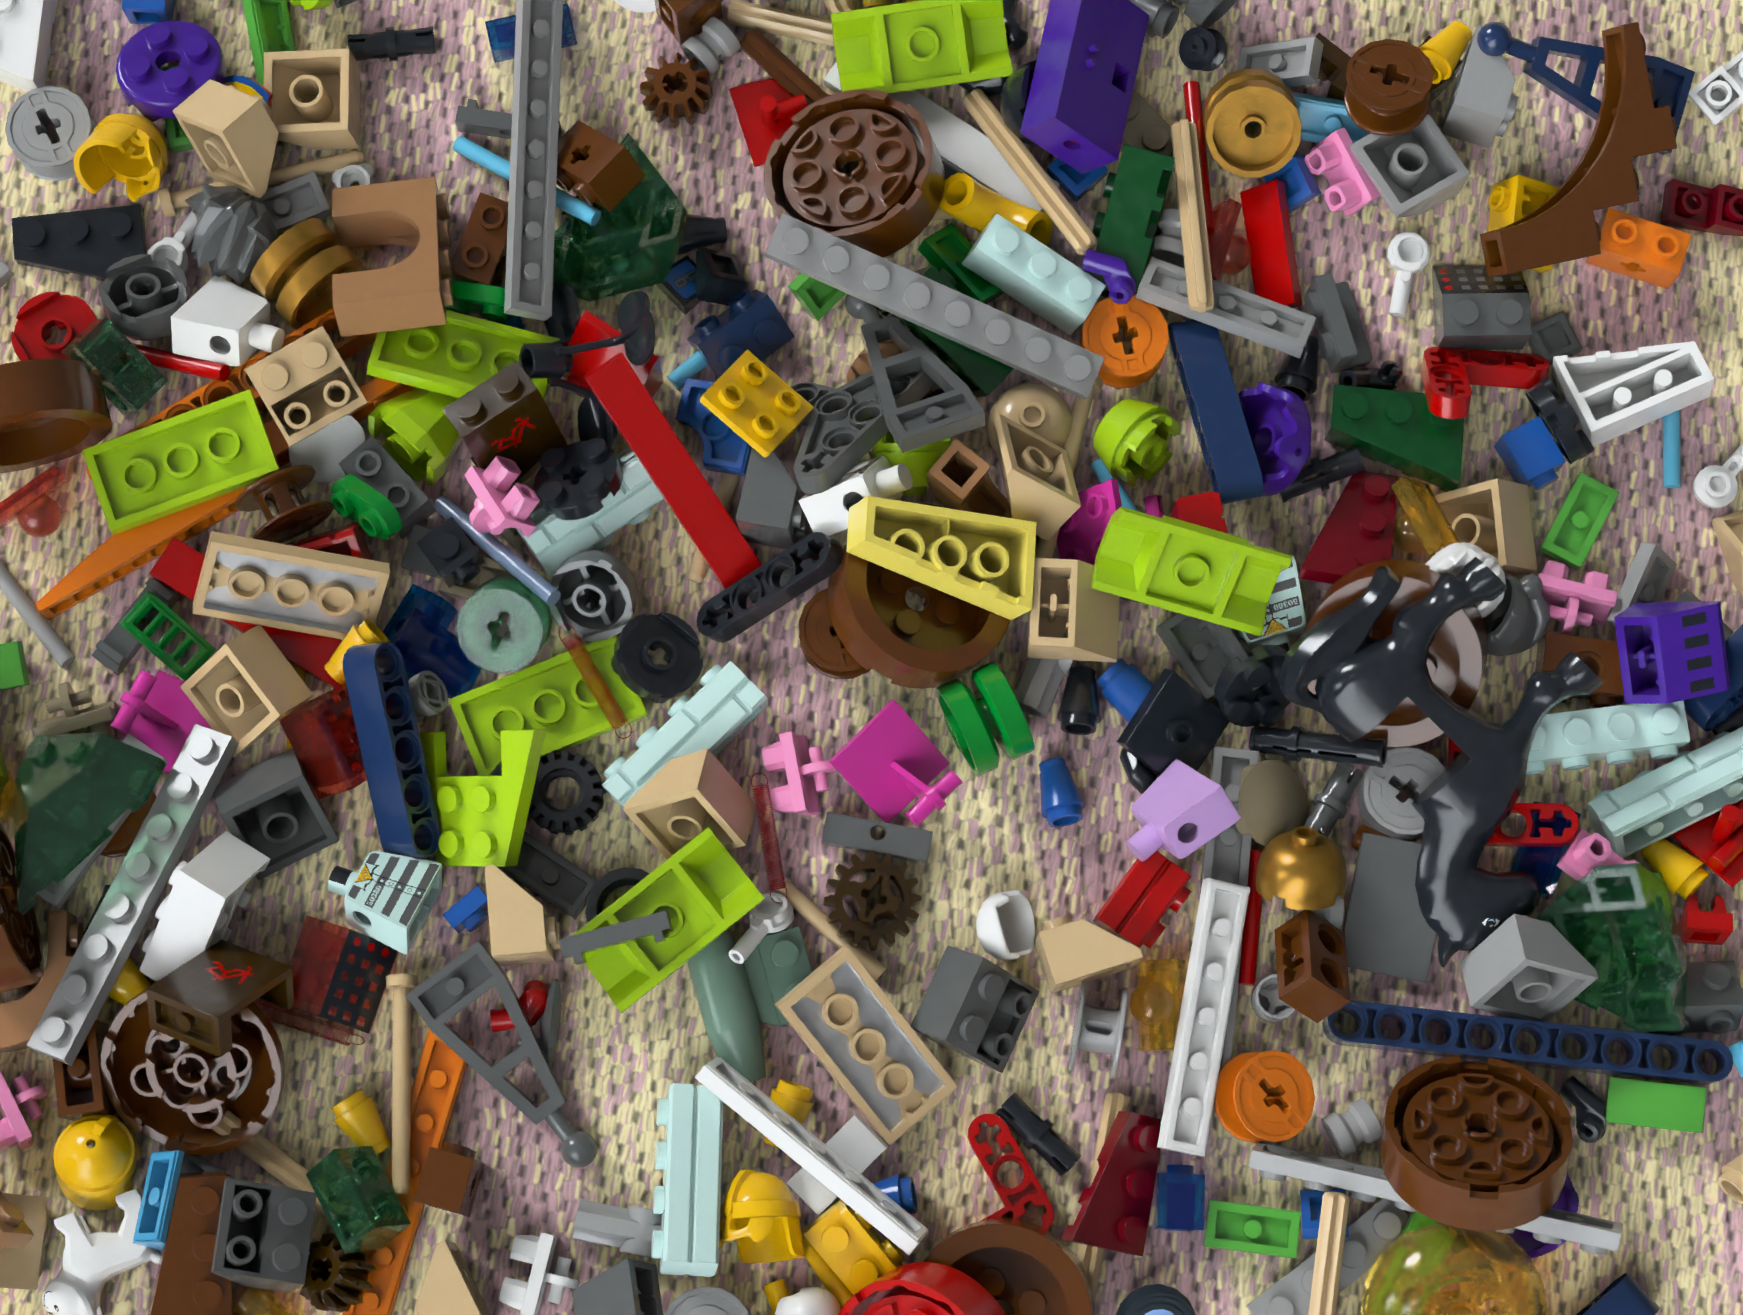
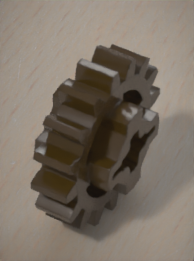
(854, 895)

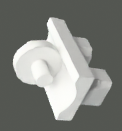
(540, 1253)

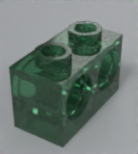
(125, 372)
(358, 1198)

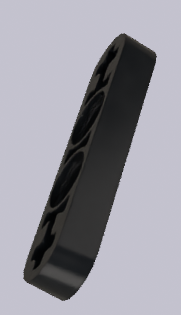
(767, 581)

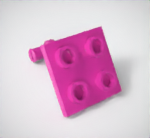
(1084, 530)
(158, 714)
(893, 764)

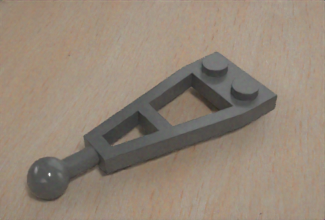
(927, 419)
(456, 988)

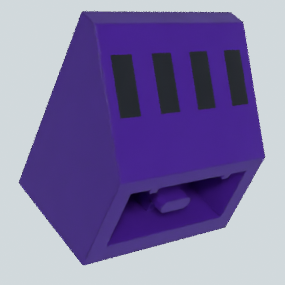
(1671, 651)

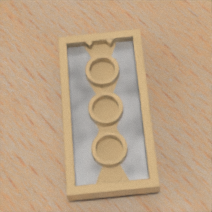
(288, 586)
(866, 1045)

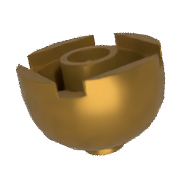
(1302, 870)

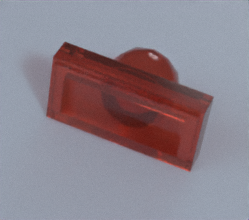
(1228, 250)
(33, 507)

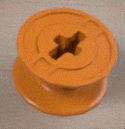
(1142, 324)
(1264, 1096)

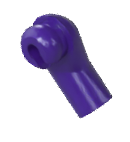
(1115, 273)

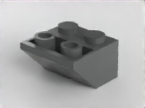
(974, 1008)
(264, 1235)

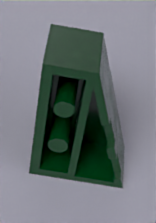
(1133, 209)
(973, 368)
(1397, 432)

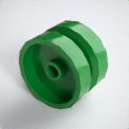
(990, 716)

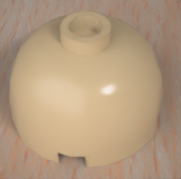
(1034, 408)

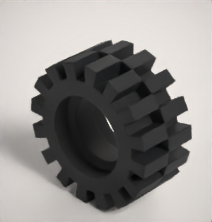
(590, 798)

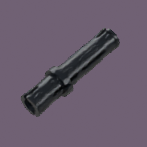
(1300, 744)

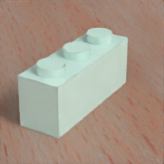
(1033, 274)

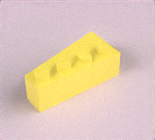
(952, 550)

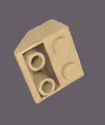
(306, 386)
(1070, 616)

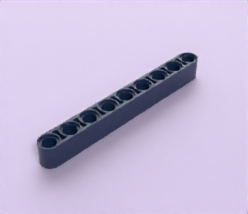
(1548, 1038)

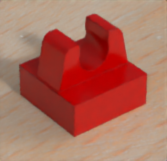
(1703, 926)

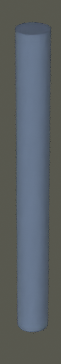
(499, 552)

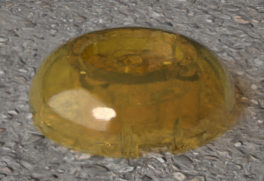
(1481, 1262)

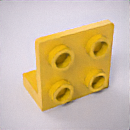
(756, 404)

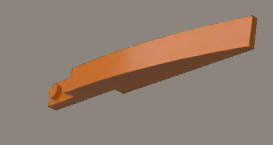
(143, 544)

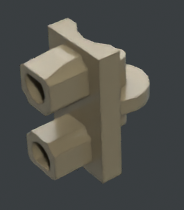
(95, 718)

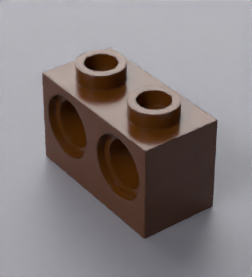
(483, 245)
(1312, 965)

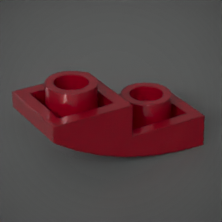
(1703, 208)

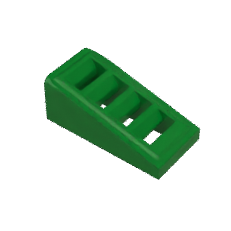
(140, 610)

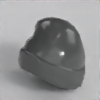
(1518, 618)

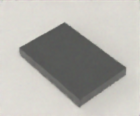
(1383, 911)

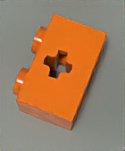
(1640, 248)

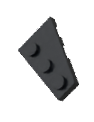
(80, 240)

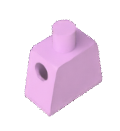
(1180, 813)

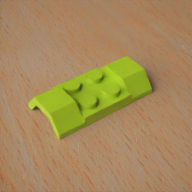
(920, 45)
(1187, 569)
(704, 898)

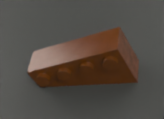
(184, 1270)

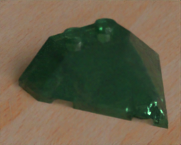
(628, 245)
(68, 799)
(1631, 937)

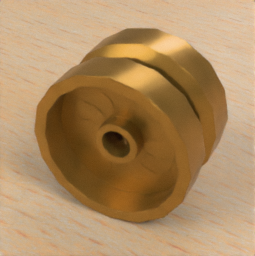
(1248, 147)
(300, 269)

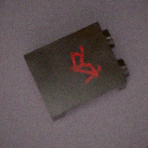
(505, 420)
(206, 991)

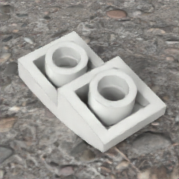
(1721, 91)
(854, 1144)

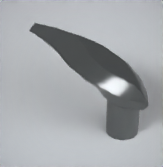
(550, 1021)

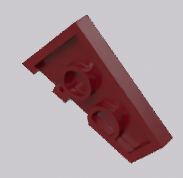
(1356, 530)
(1121, 1195)

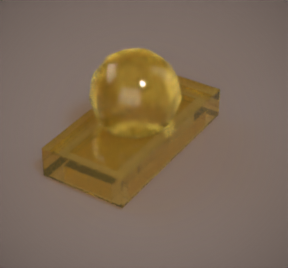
(1423, 522)
(1158, 1002)

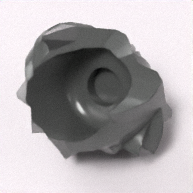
(230, 230)

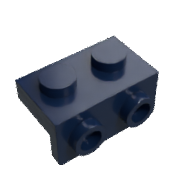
(748, 324)

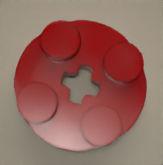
(42, 314)

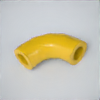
(977, 205)

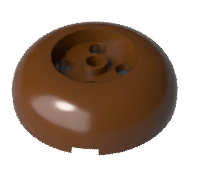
(153, 1082)

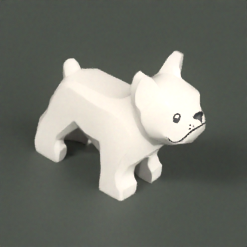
(94, 1259)

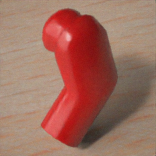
(532, 1001)

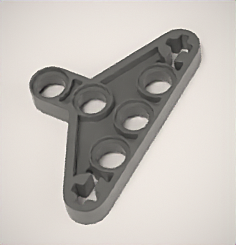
(831, 430)

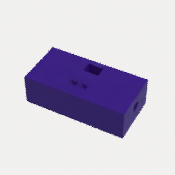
(1085, 80)

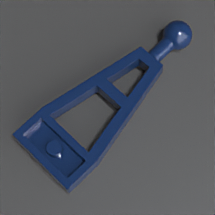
(1669, 79)

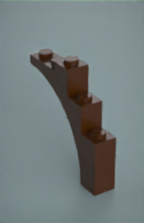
(1604, 176)

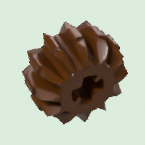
(679, 103)

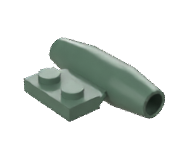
(743, 995)

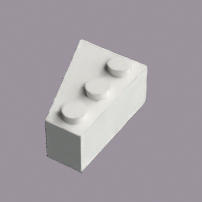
(25, 41)
(1631, 387)
(201, 904)

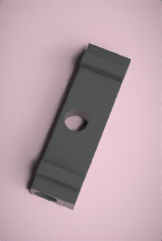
(485, 122)
(120, 646)
(855, 832)
(579, 944)

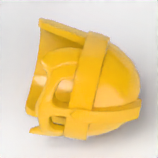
(114, 154)
(100, 1173)
(761, 1219)

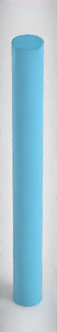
(502, 168)

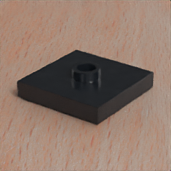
(1173, 725)

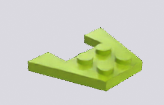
(484, 814)

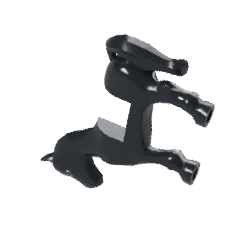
(1369, 677)

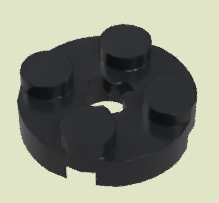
(1559, 420)
(561, 466)
(640, 673)
(1238, 679)

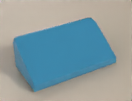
(158, 1199)

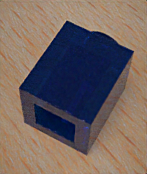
(1179, 1199)

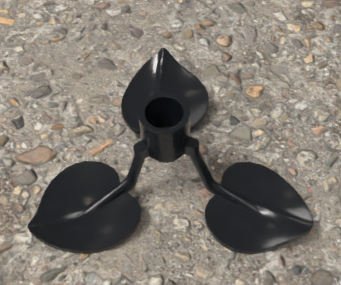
(556, 358)

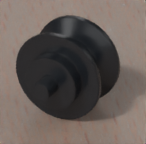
(1202, 49)

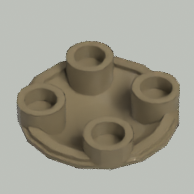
(1270, 800)

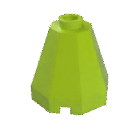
(417, 433)

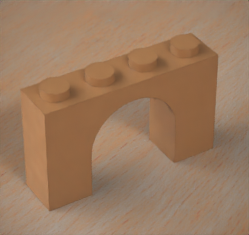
(407, 292)

